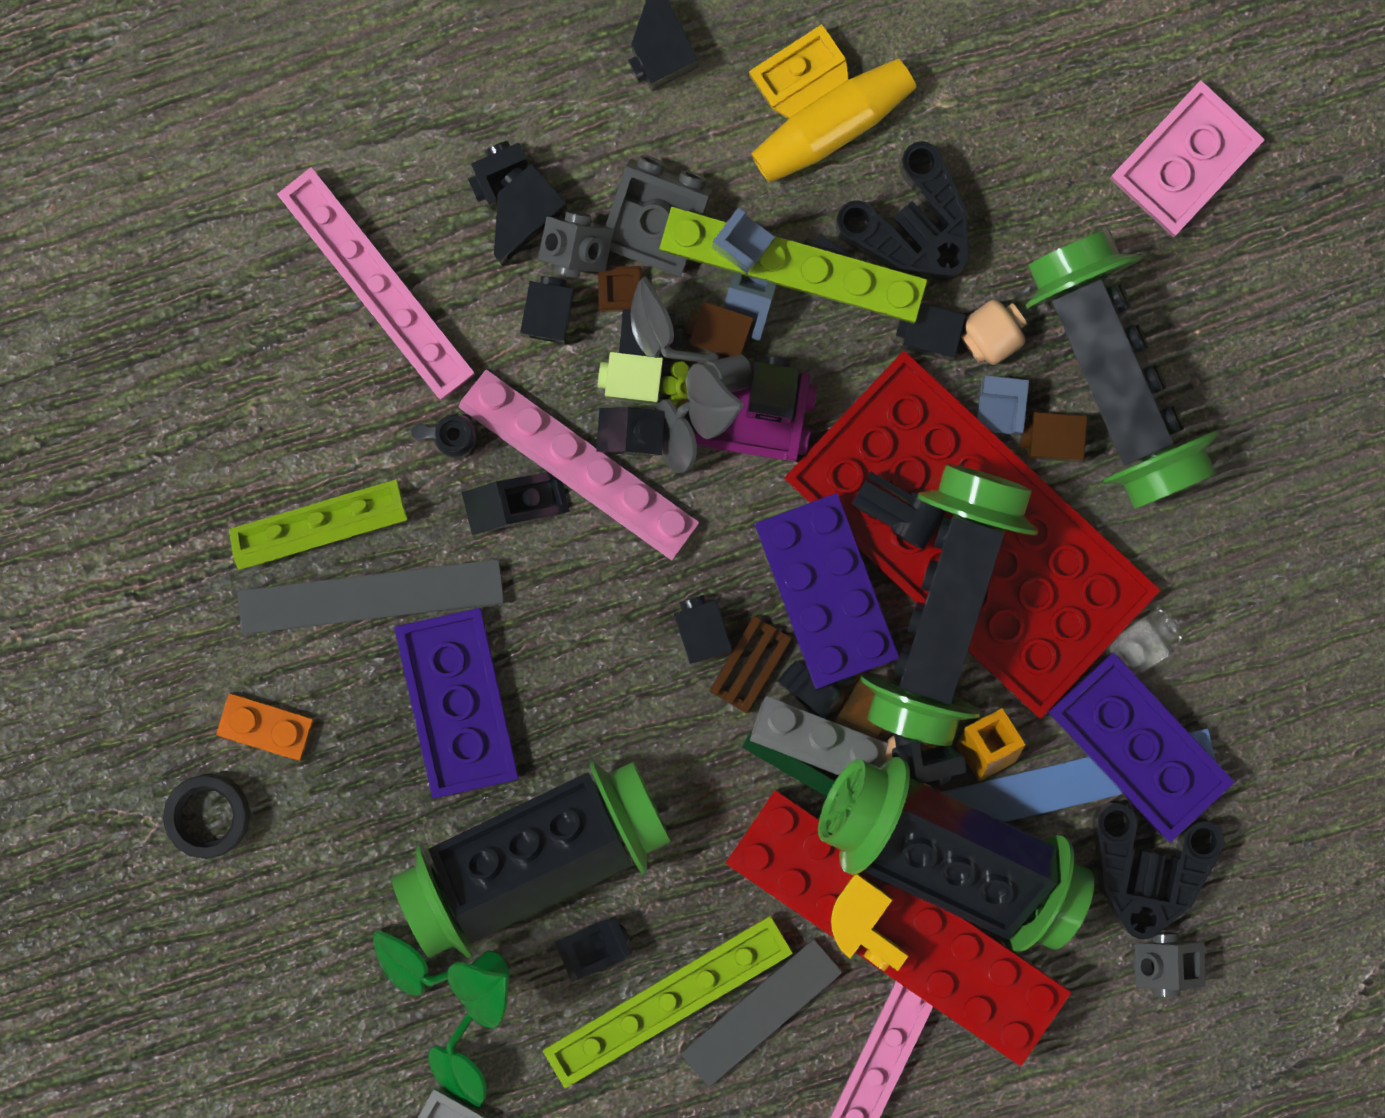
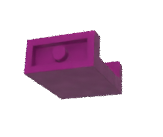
(766, 437)

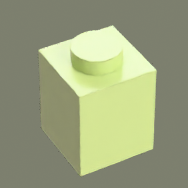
(631, 378)

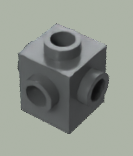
(575, 244)
(1169, 964)

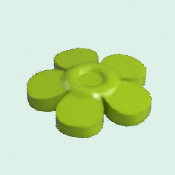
(676, 384)

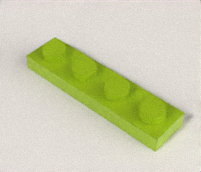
(317, 524)

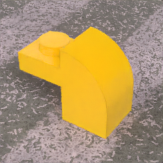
(853, 923)

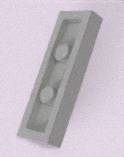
(813, 738)

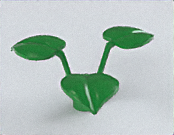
(479, 987)

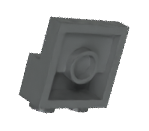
(644, 207)

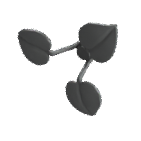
(708, 383)

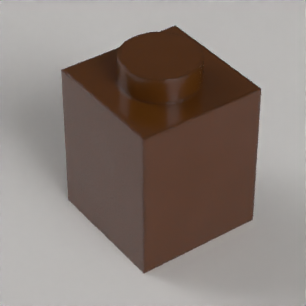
(717, 330)
(1054, 437)

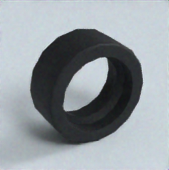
(174, 825)

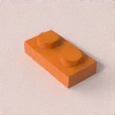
(265, 726)

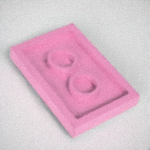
(1187, 158)

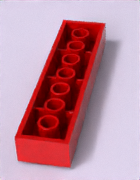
(948, 958)

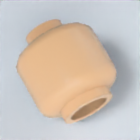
(993, 332)

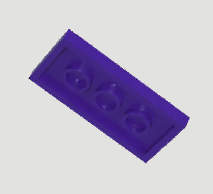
(826, 591)
(456, 702)
(1141, 747)

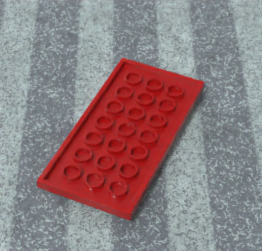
(1050, 594)

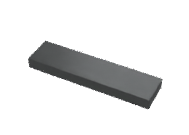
(761, 1012)

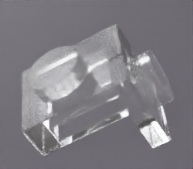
(1147, 641)

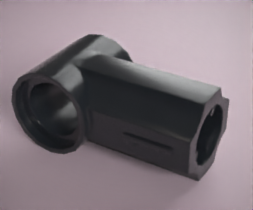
(902, 512)

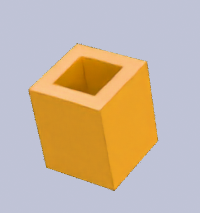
(990, 744)

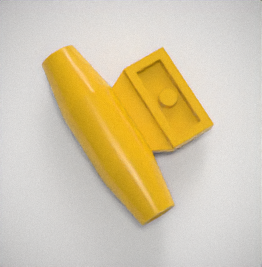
(821, 104)

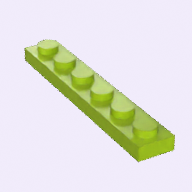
(801, 268)
(667, 1001)

